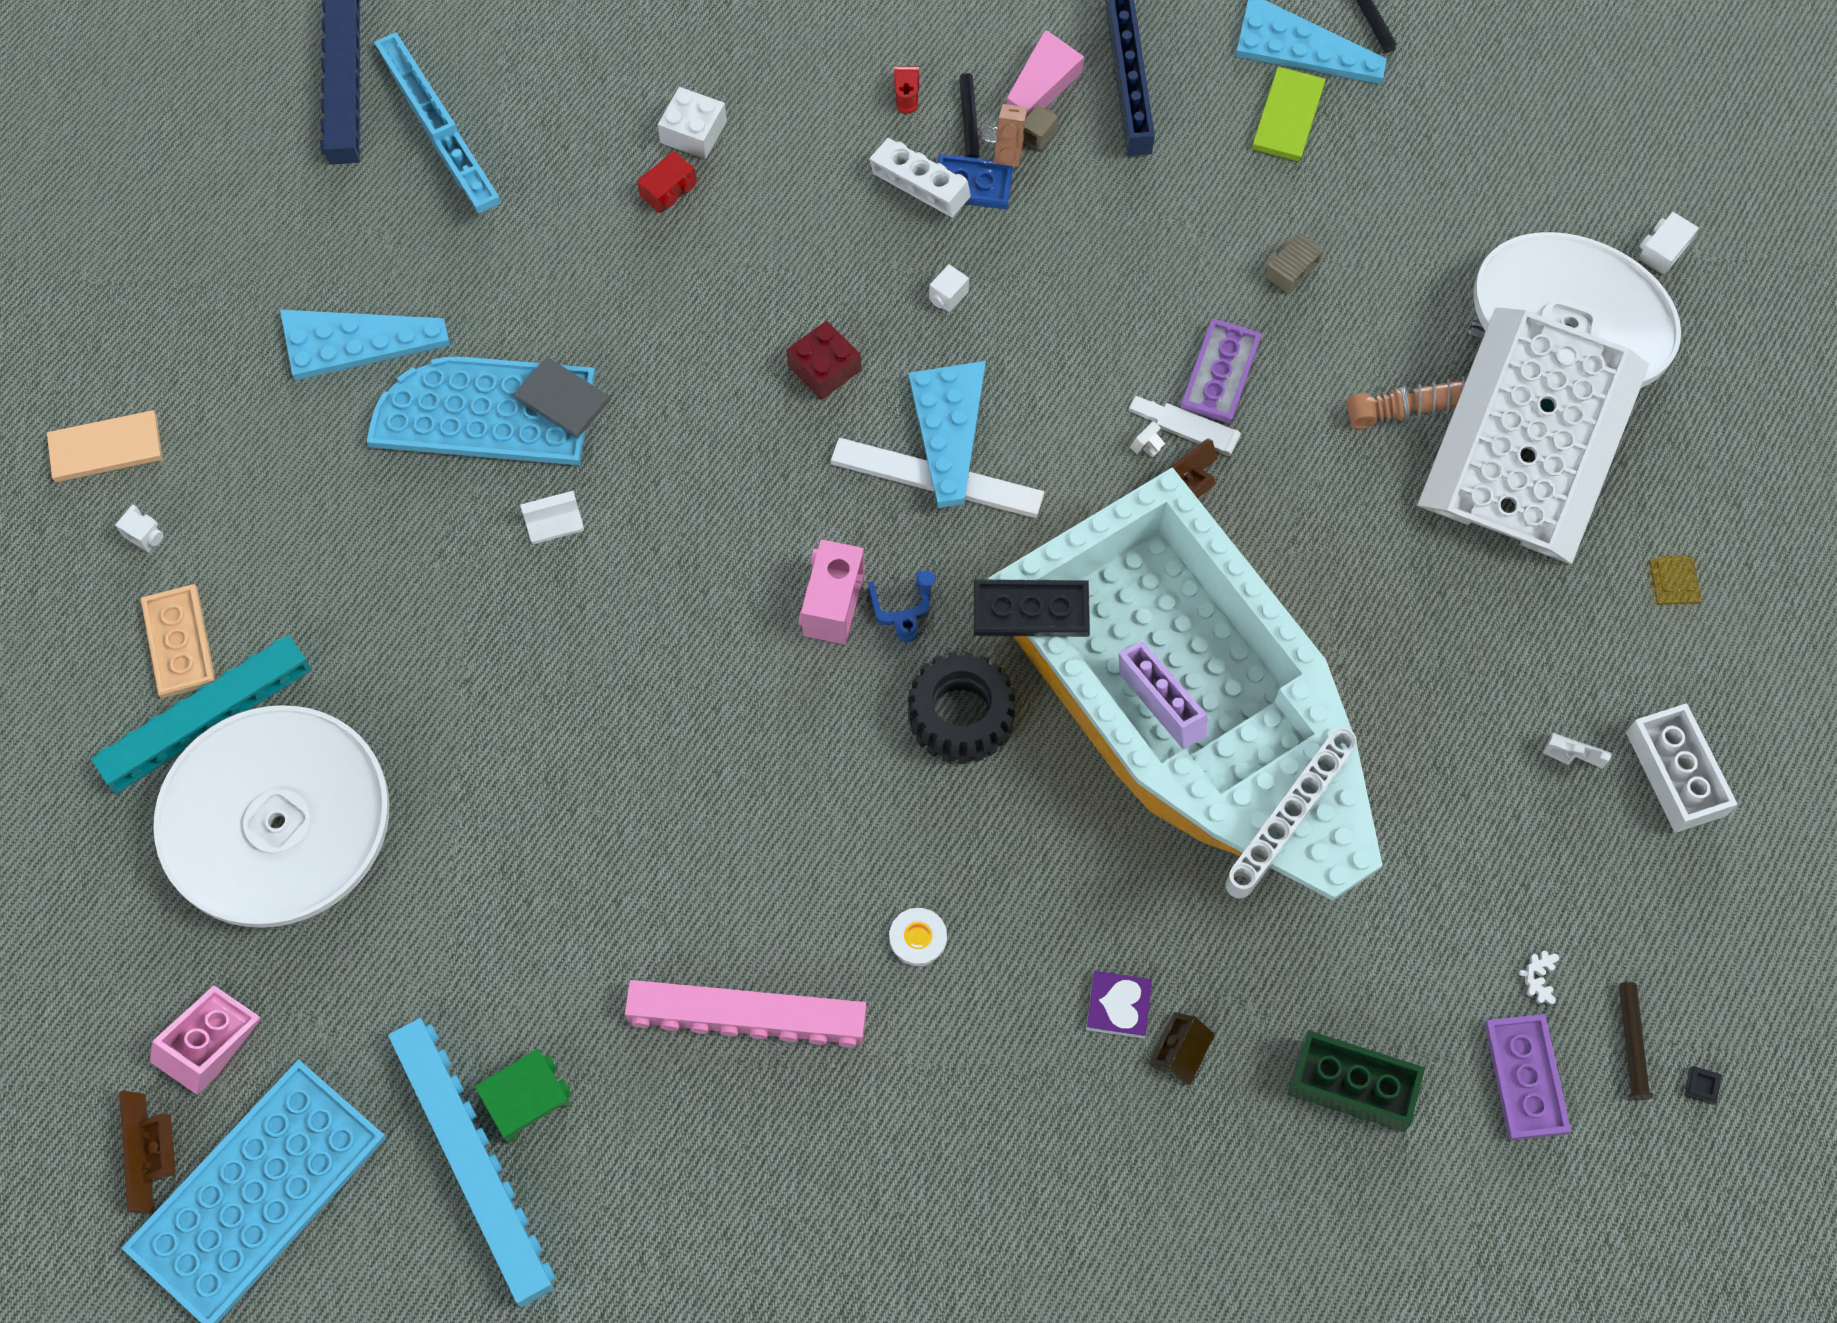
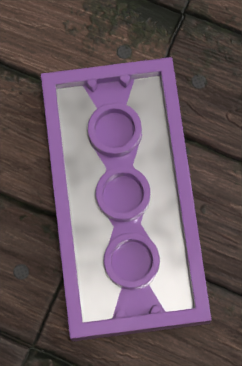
(1221, 371)

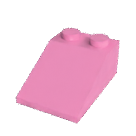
(203, 1039)

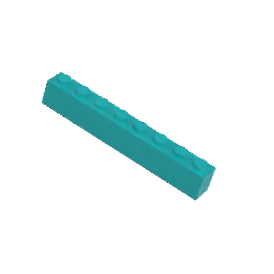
(177, 728)

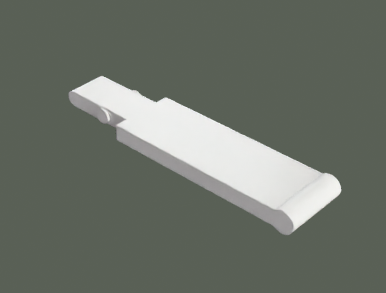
(1187, 424)

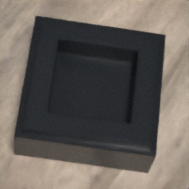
(1703, 1085)

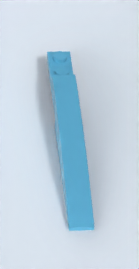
(437, 123)

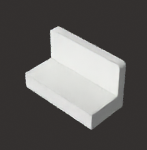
(552, 517)

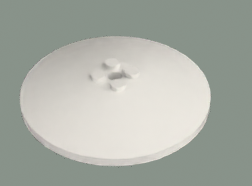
(1584, 287)
(242, 775)

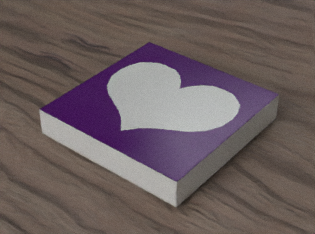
(1119, 1004)

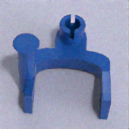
(908, 617)

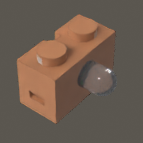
(1008, 135)

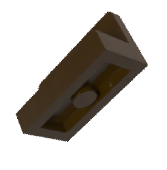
(1182, 1047)

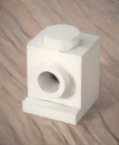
(139, 529)

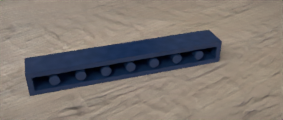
(1130, 77)
(341, 81)

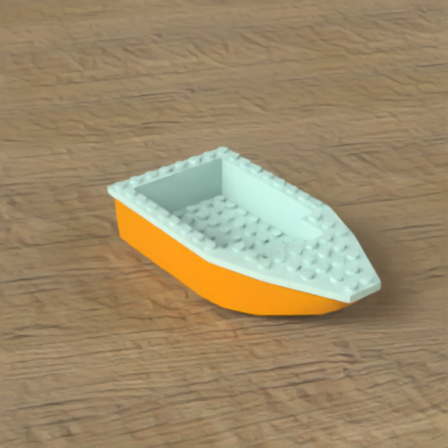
(1186, 591)

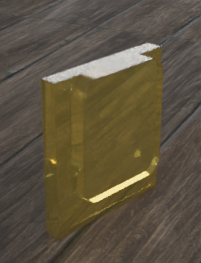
(1675, 580)

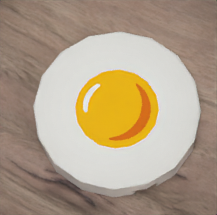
(918, 936)

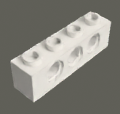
(920, 177)

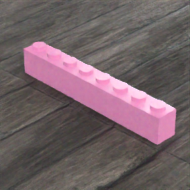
(746, 1012)

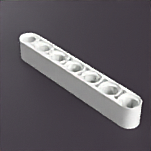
(1286, 824)

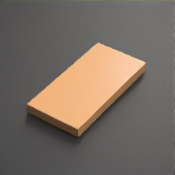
(104, 446)
(177, 641)

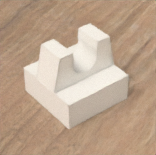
(1148, 441)

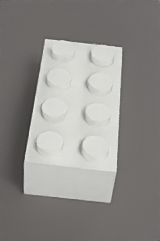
(1681, 768)

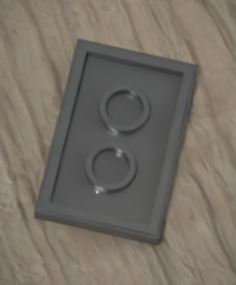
(562, 397)

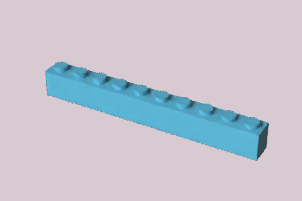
(471, 1162)

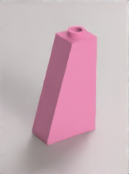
(1046, 73)

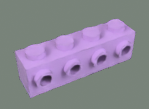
(1163, 695)

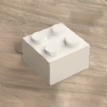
(692, 122)

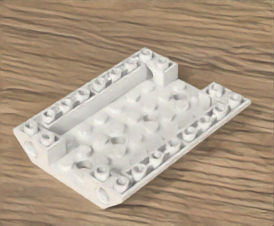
(1503, 415)

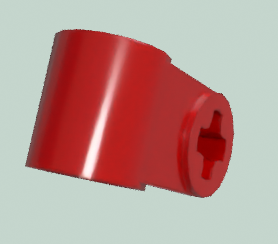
(906, 88)

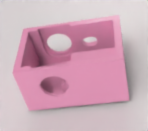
(832, 591)

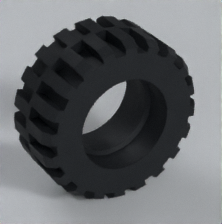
(969, 674)

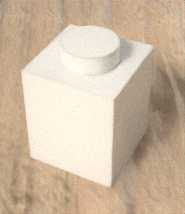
(948, 288)

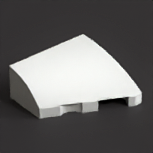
(1567, 749)

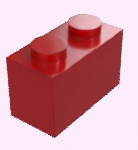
(667, 182)

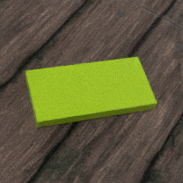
(1288, 114)

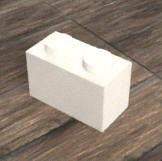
(1667, 243)

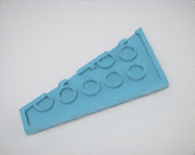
(1290, 41)
(340, 341)
(947, 418)

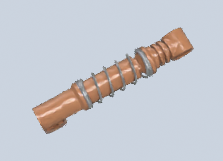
(1365, 410)

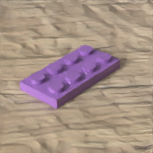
(1527, 1077)

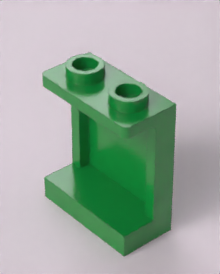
(523, 1093)

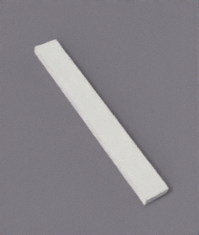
(916, 473)

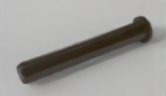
(1634, 1042)

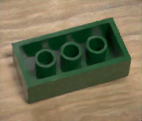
(1356, 1081)

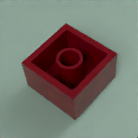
(824, 360)

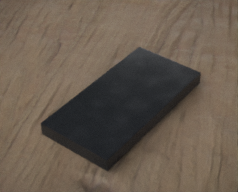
(1031, 608)

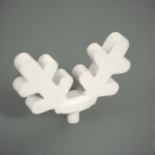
(1535, 985)

